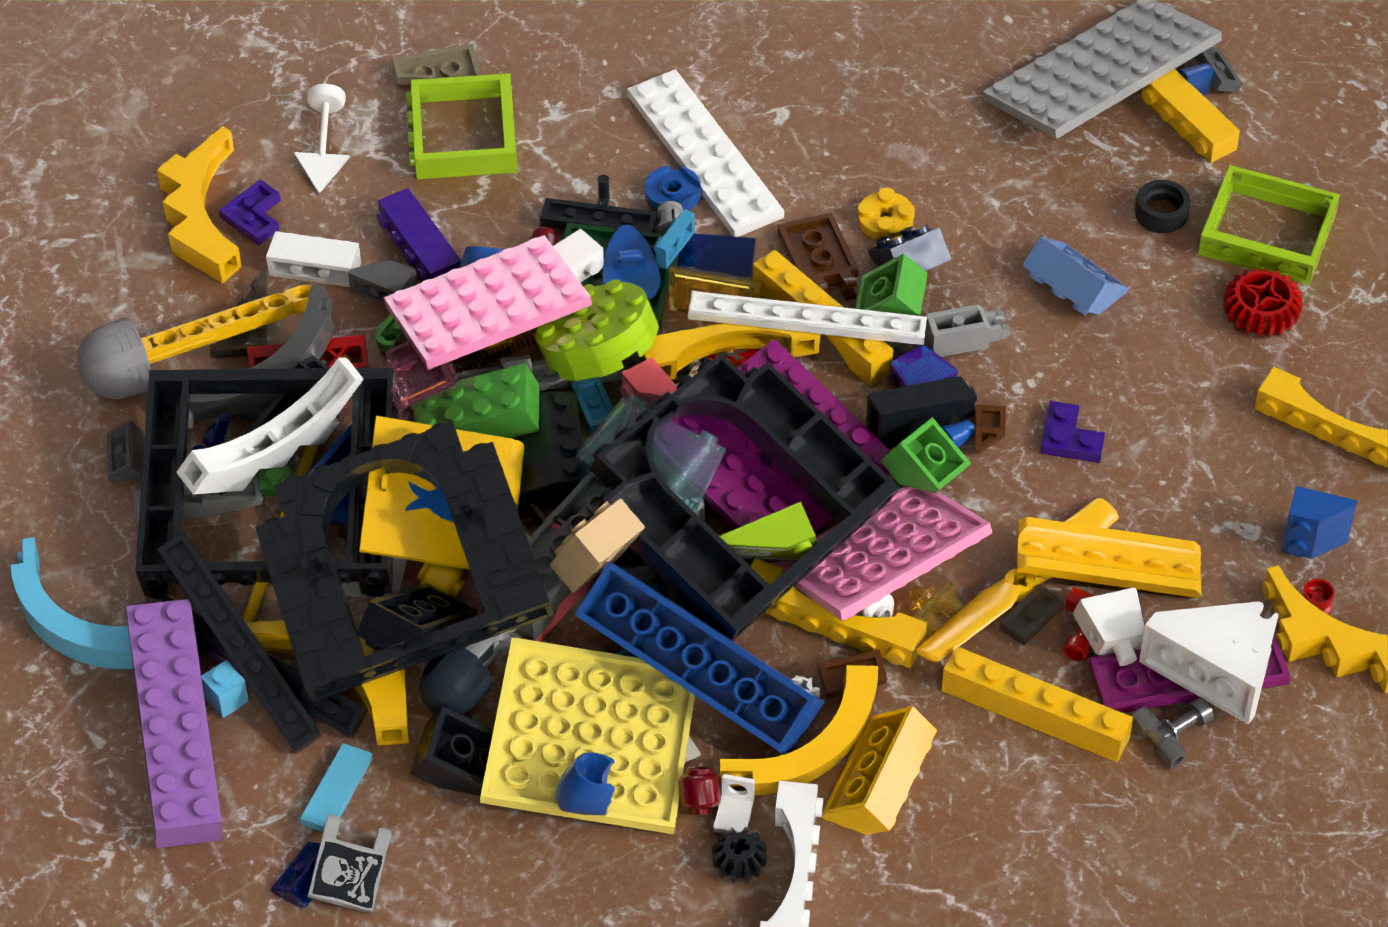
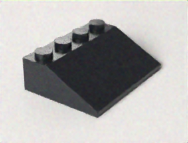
(550, 454)

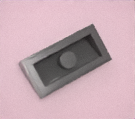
(125, 453)

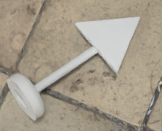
(322, 166)

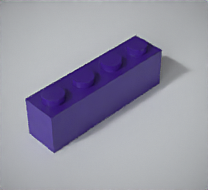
(416, 235)

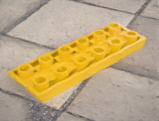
(1109, 557)

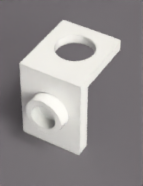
(734, 805)

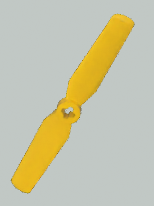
(1002, 595)

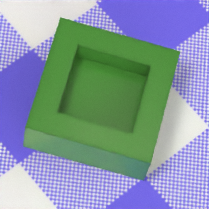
(272, 476)

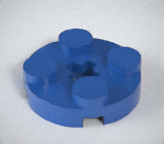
(684, 180)

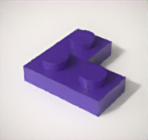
(248, 213)
(1065, 440)

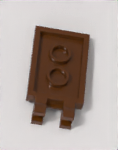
(821, 252)

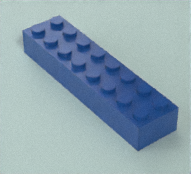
(699, 658)

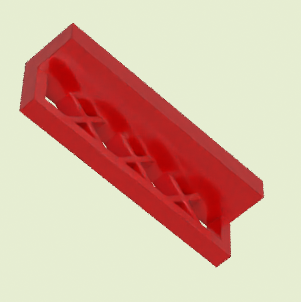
(337, 348)

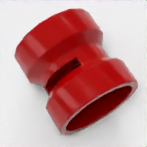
(1320, 594)

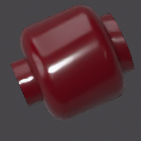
(699, 790)

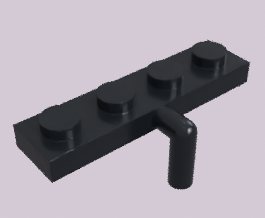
(558, 212)

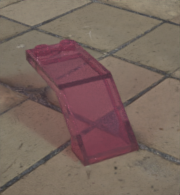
(417, 383)

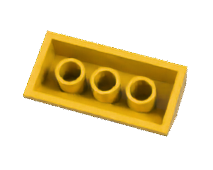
(880, 771)

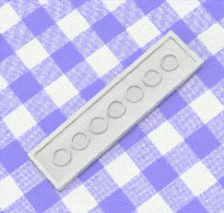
(704, 148)

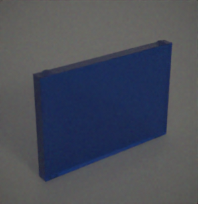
(719, 254)

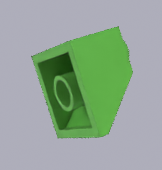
(893, 287)
(926, 459)

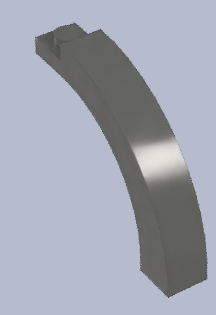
(308, 340)

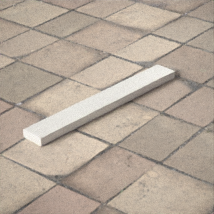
(807, 318)

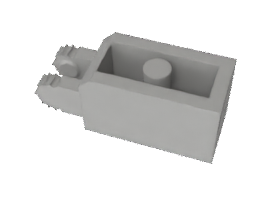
(964, 329)

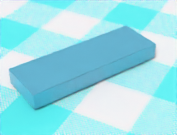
(336, 786)

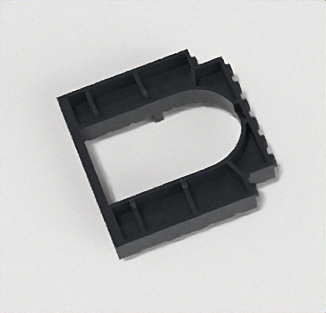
(791, 434)
(311, 587)

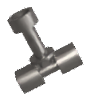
(1165, 733)

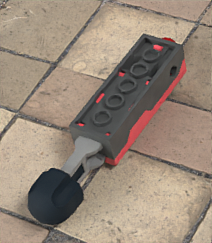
(461, 677)

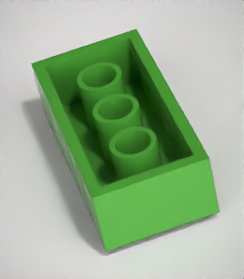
(490, 404)

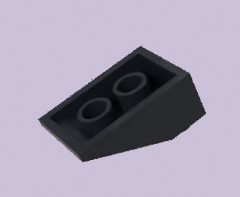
(453, 752)

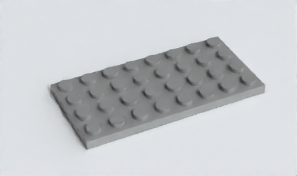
(1101, 67)

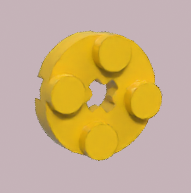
(885, 202)

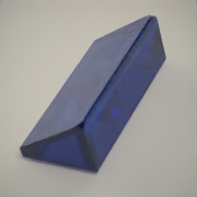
(296, 879)

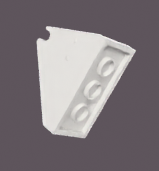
(1213, 653)

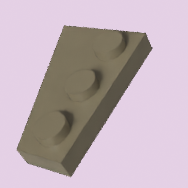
(439, 63)

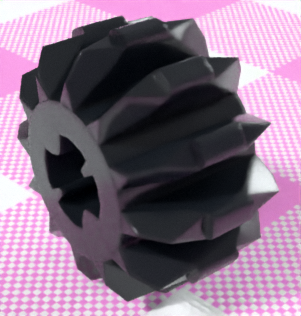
(739, 855)

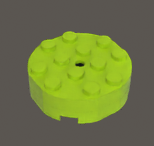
(601, 335)

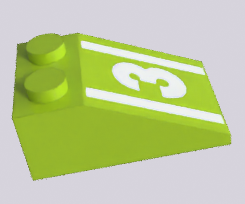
(776, 537)

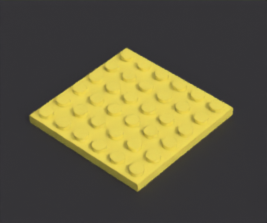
(580, 702)

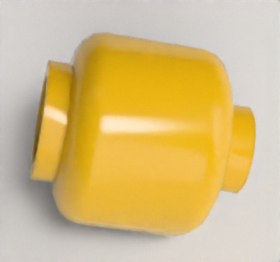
(442, 577)

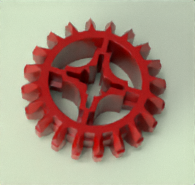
(1262, 302)

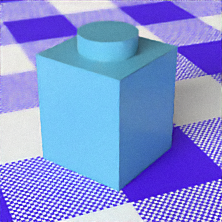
(224, 689)

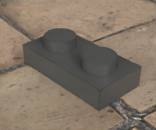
(1223, 75)

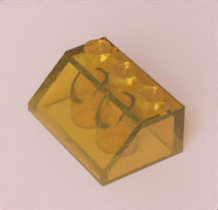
(688, 279)

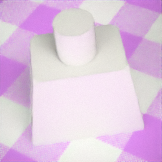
(1112, 623)

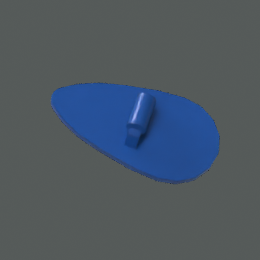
(631, 261)

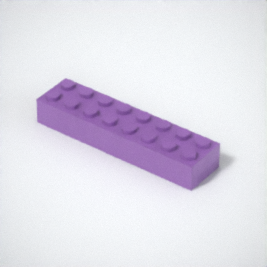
(173, 724)

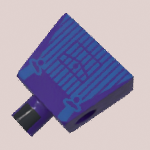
(918, 367)

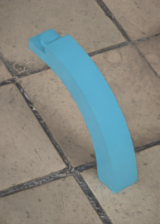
(67, 634)

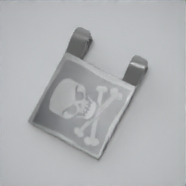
(346, 871)

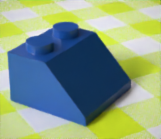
(1317, 523)

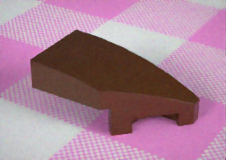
(989, 426)

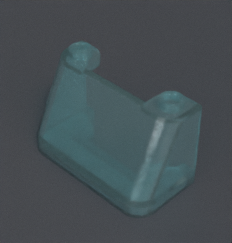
(681, 457)

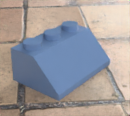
(1073, 276)

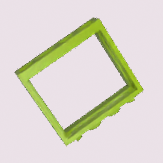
(468, 161)
(1256, 254)

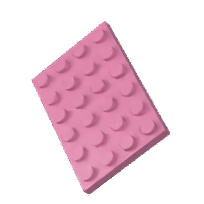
(487, 301)
(890, 550)

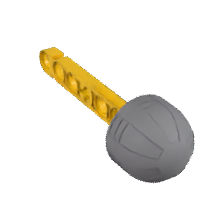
(118, 361)

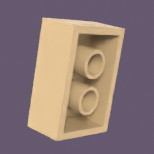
(595, 544)

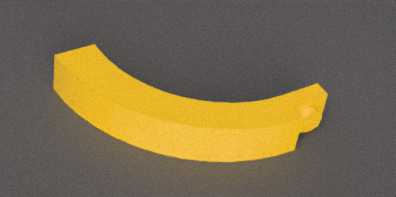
(822, 752)

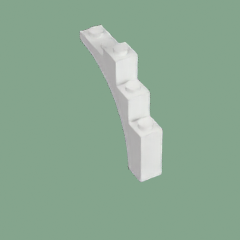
(306, 422)

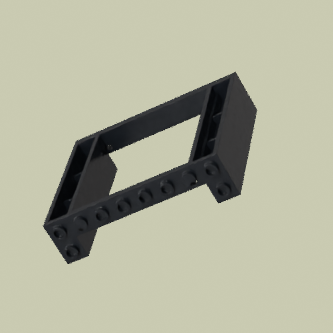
(167, 449)

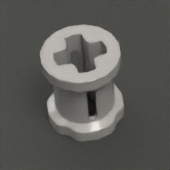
(666, 216)

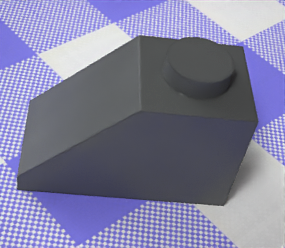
(381, 280)

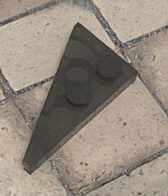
(237, 345)

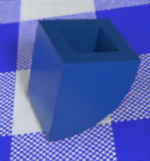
(1199, 77)

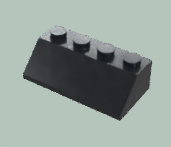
(410, 615)

